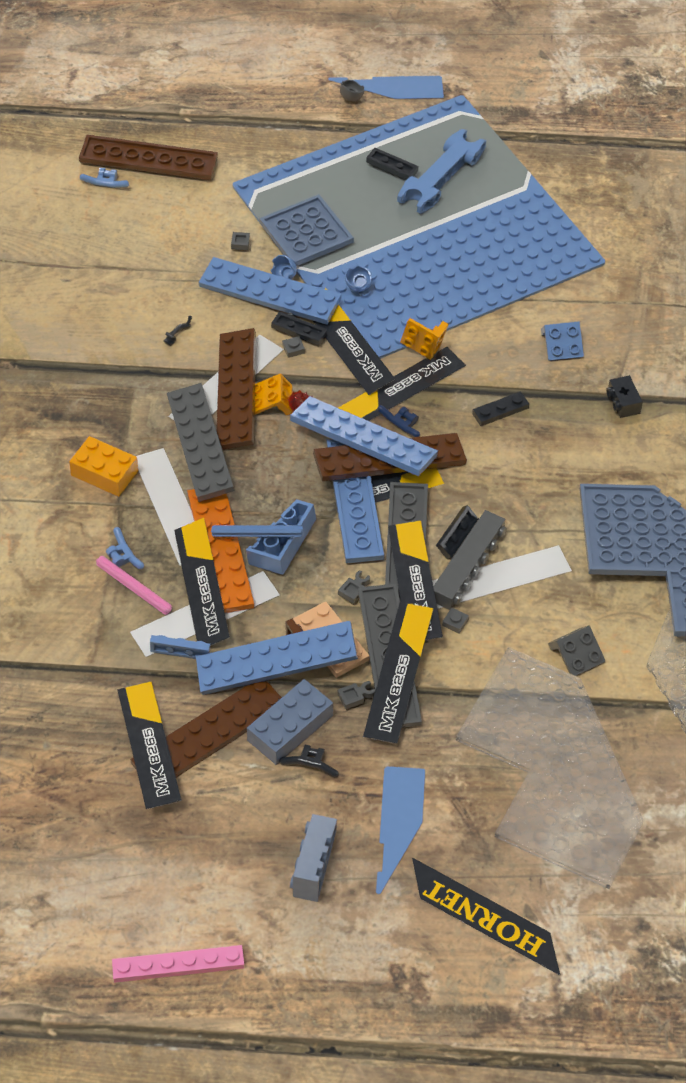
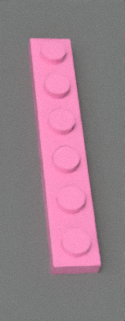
(178, 963)

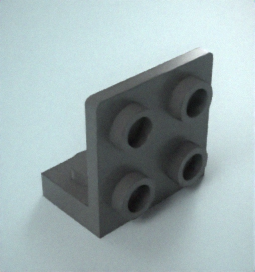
(579, 650)

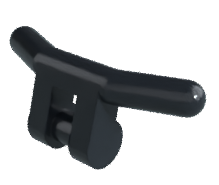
(315, 762)

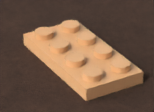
(323, 616)

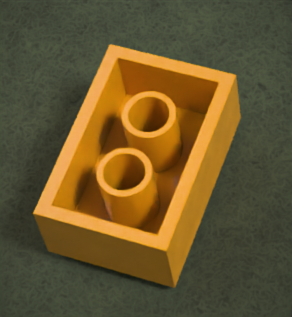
(103, 466)

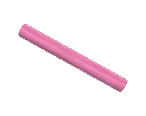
(133, 585)

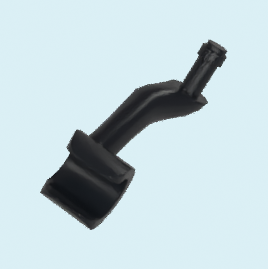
(170, 339)

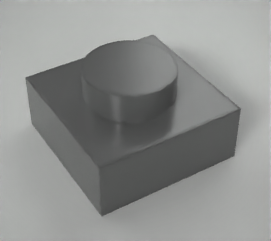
(240, 241)
(293, 347)
(455, 620)

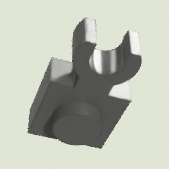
(349, 589)
(354, 695)

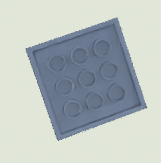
(306, 230)

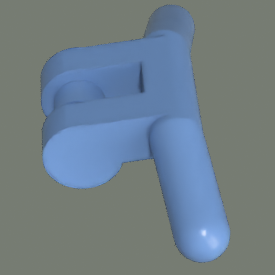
(106, 182)
(115, 551)

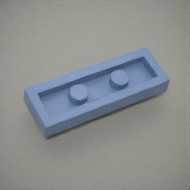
(178, 646)

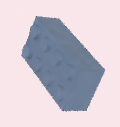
(290, 721)

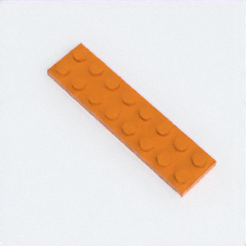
(225, 552)

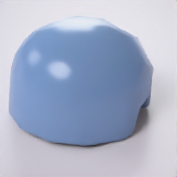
(284, 267)
(358, 278)

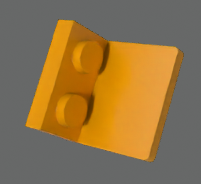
(422, 338)
(273, 393)

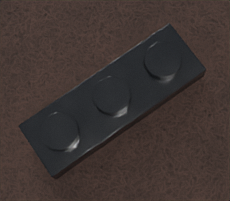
(391, 163)
(298, 327)
(500, 408)
(457, 532)

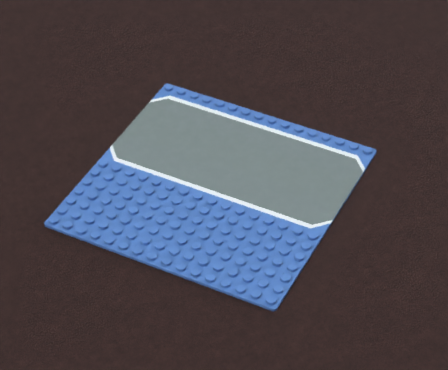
(468, 255)

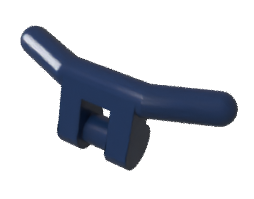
(398, 420)

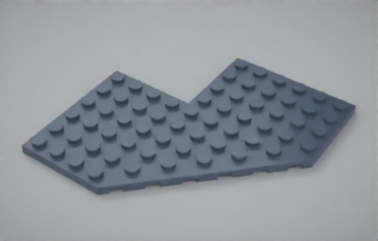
(637, 534)

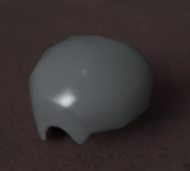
(351, 90)

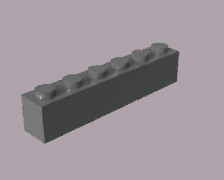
(468, 559)

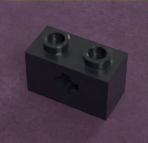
(624, 396)

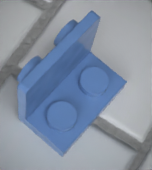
(563, 340)

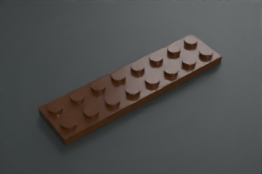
(148, 157)
(236, 388)
(347, 462)
(218, 725)

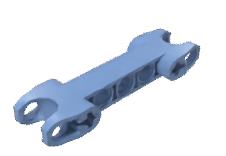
(427, 187)

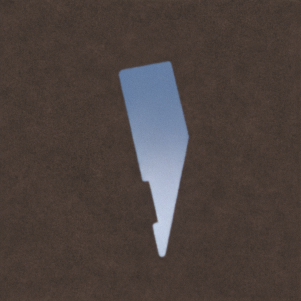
(401, 86)
(399, 816)

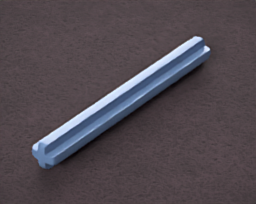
(257, 531)

